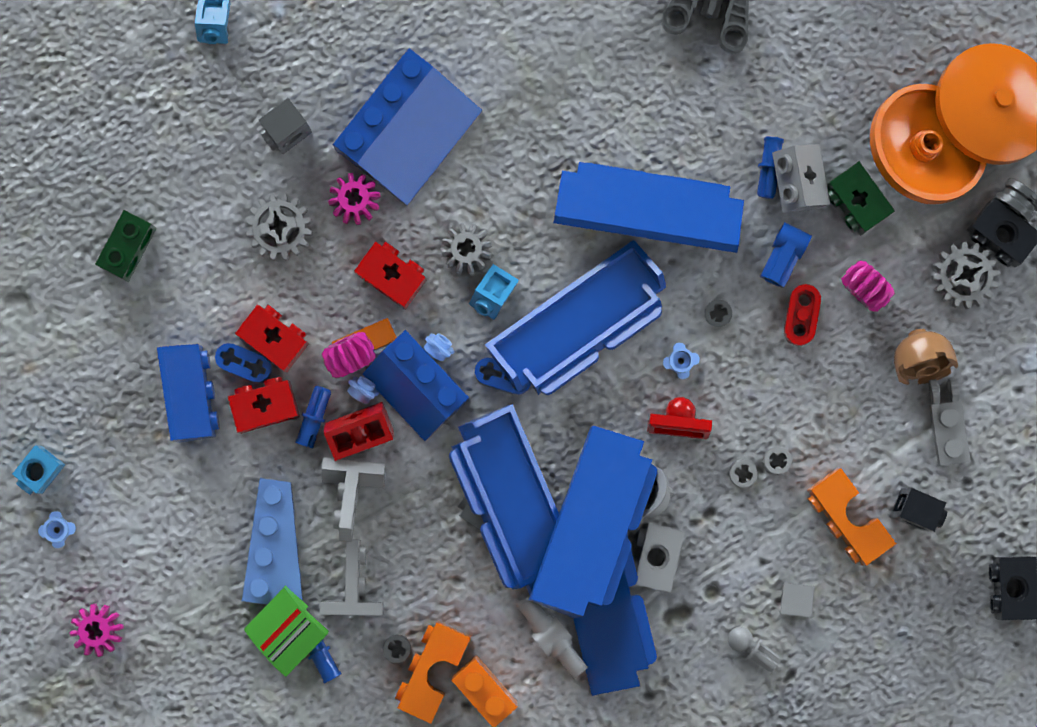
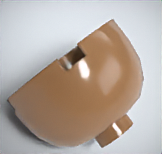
(924, 356)

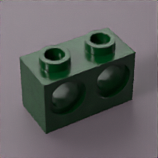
(126, 246)

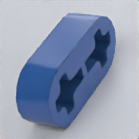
(247, 356)
(496, 382)

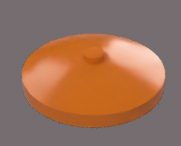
(990, 103)
(915, 150)

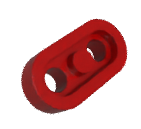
(802, 315)

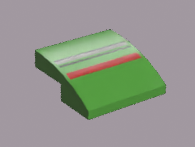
(285, 631)

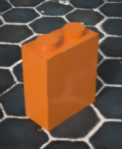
(484, 691)

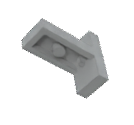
(350, 476)
(354, 587)

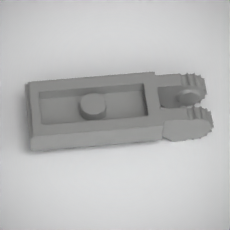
(948, 425)

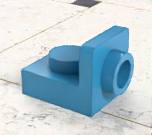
(212, 21)
(493, 292)

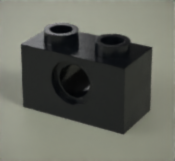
(1021, 234)
(919, 510)
(1024, 571)

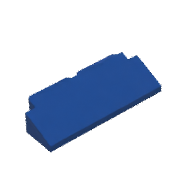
(650, 206)
(581, 320)
(508, 492)
(590, 532)
(616, 638)

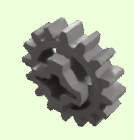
(265, 229)
(971, 286)

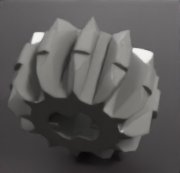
(460, 240)

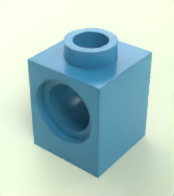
(50, 464)

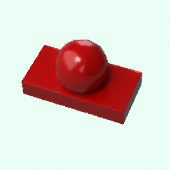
(680, 421)

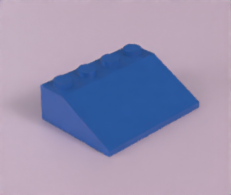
(407, 127)

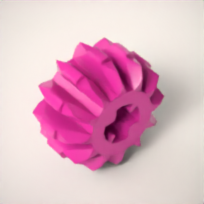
(364, 193)
(868, 286)
(348, 355)
(106, 625)

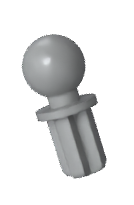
(741, 640)

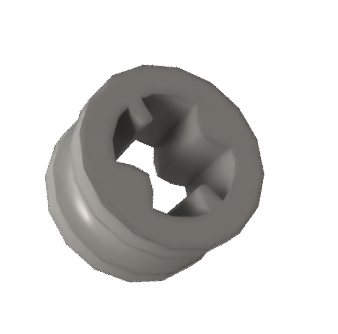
(776, 451)
(735, 478)

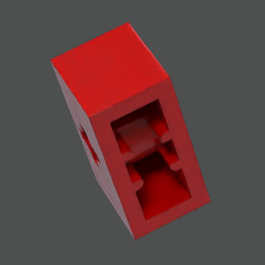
(399, 290)
(255, 331)
(282, 406)
(358, 431)

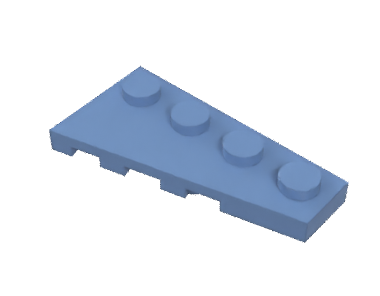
(273, 545)

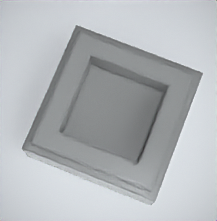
(797, 599)

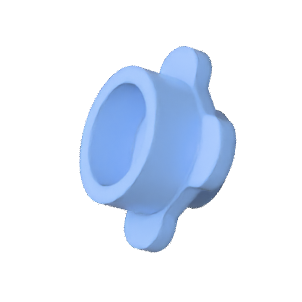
(438, 346)
(690, 359)
(362, 389)
(56, 520)

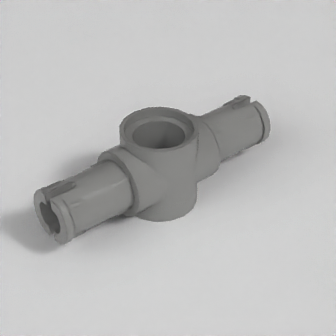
(552, 637)

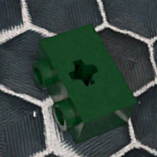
(856, 183)

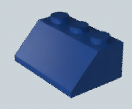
(415, 385)
(187, 392)

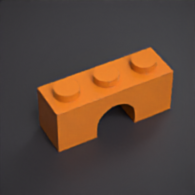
(832, 497)
(419, 696)

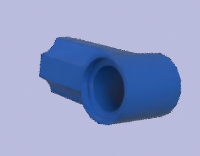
(787, 249)

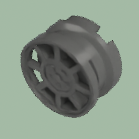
(1018, 199)

